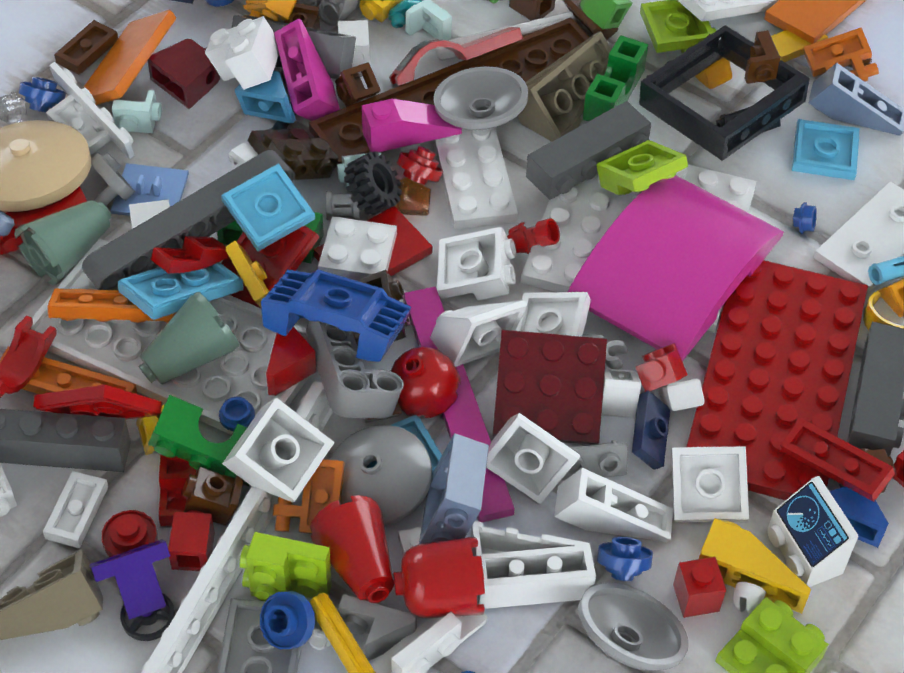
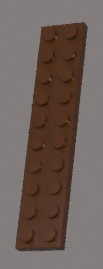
(525, 58)

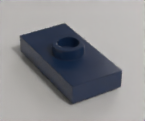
(651, 430)

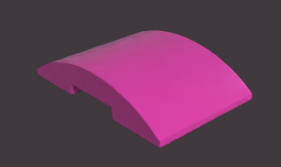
(672, 263)

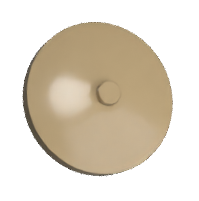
(40, 164)

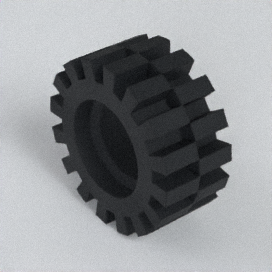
(372, 183)

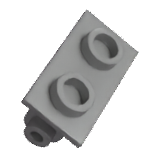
(601, 459)

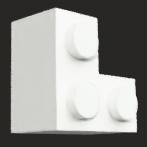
(244, 52)

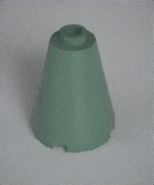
(62, 239)
(188, 341)

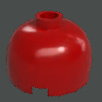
(428, 381)

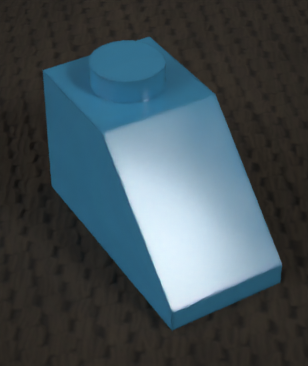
(267, 100)

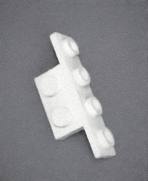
(83, 115)
(428, 644)

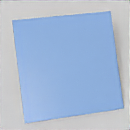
(150, 185)

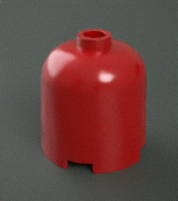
(441, 579)

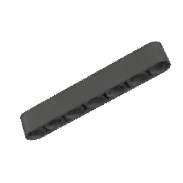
(195, 215)

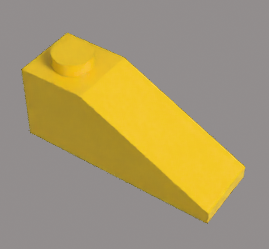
(747, 559)

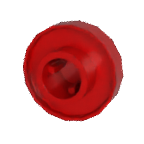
(420, 165)
(128, 531)

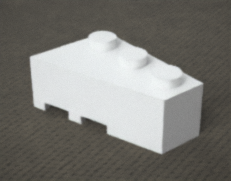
(531, 568)

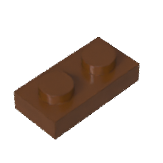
(86, 47)

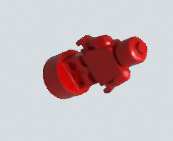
(543, 233)

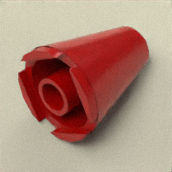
(356, 546)

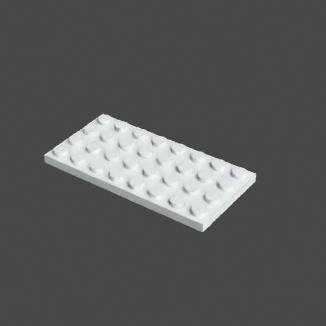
(116, 348)

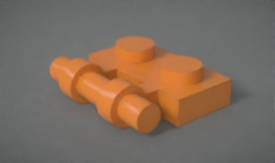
(843, 49)
(320, 491)

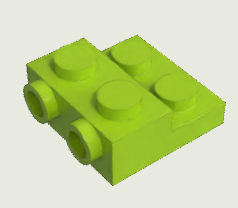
(673, 26)
(639, 167)
(283, 565)
(773, 643)

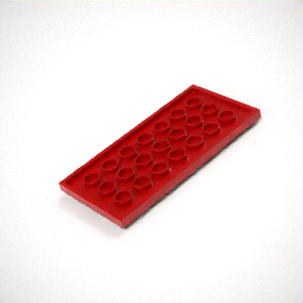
(778, 359)

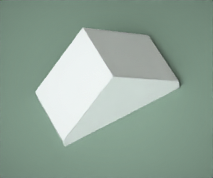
(620, 393)

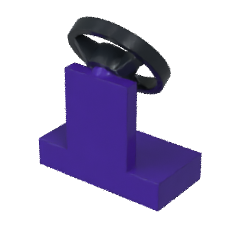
(138, 587)

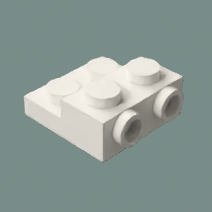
(476, 264)

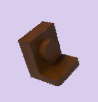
(763, 59)

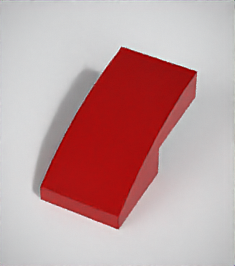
(193, 256)
(172, 478)

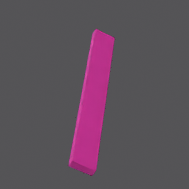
(464, 414)

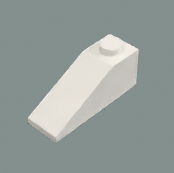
(611, 508)

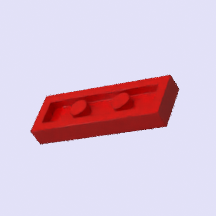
(837, 459)

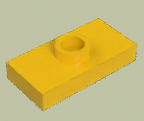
(249, 271)

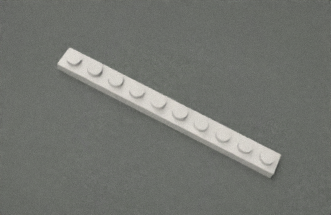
(223, 568)

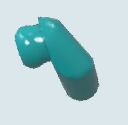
(398, 13)

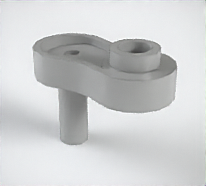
(107, 168)

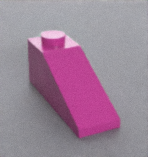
(305, 74)
(401, 124)

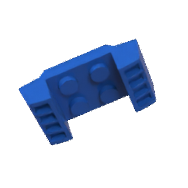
(336, 302)

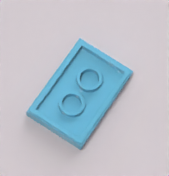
(165, 293)

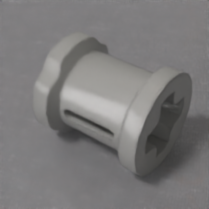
(341, 211)

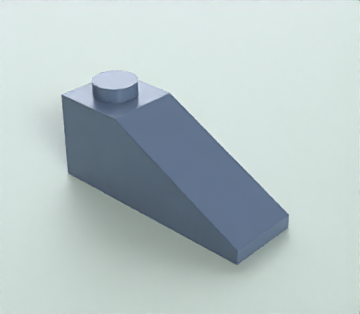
(853, 101)

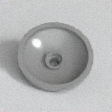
(481, 98)
(399, 477)
(632, 627)

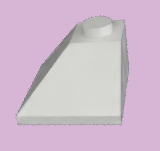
(475, 330)
(529, 457)

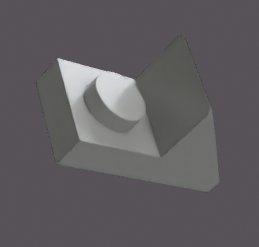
(382, 623)

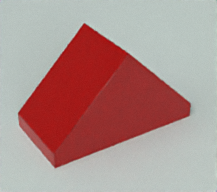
(289, 362)

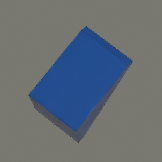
(862, 514)

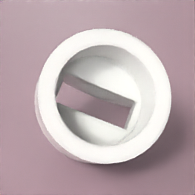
(747, 596)

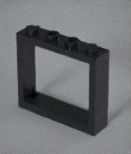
(788, 94)

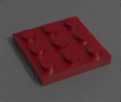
(552, 383)

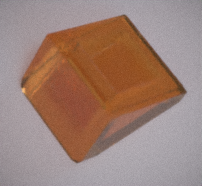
(414, 198)

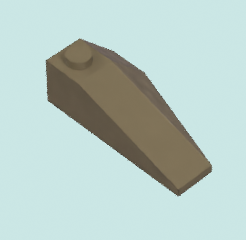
(560, 89)
(54, 602)

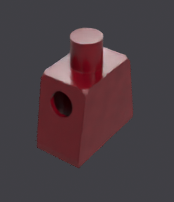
(183, 72)

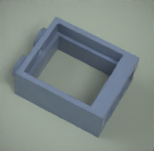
(455, 491)

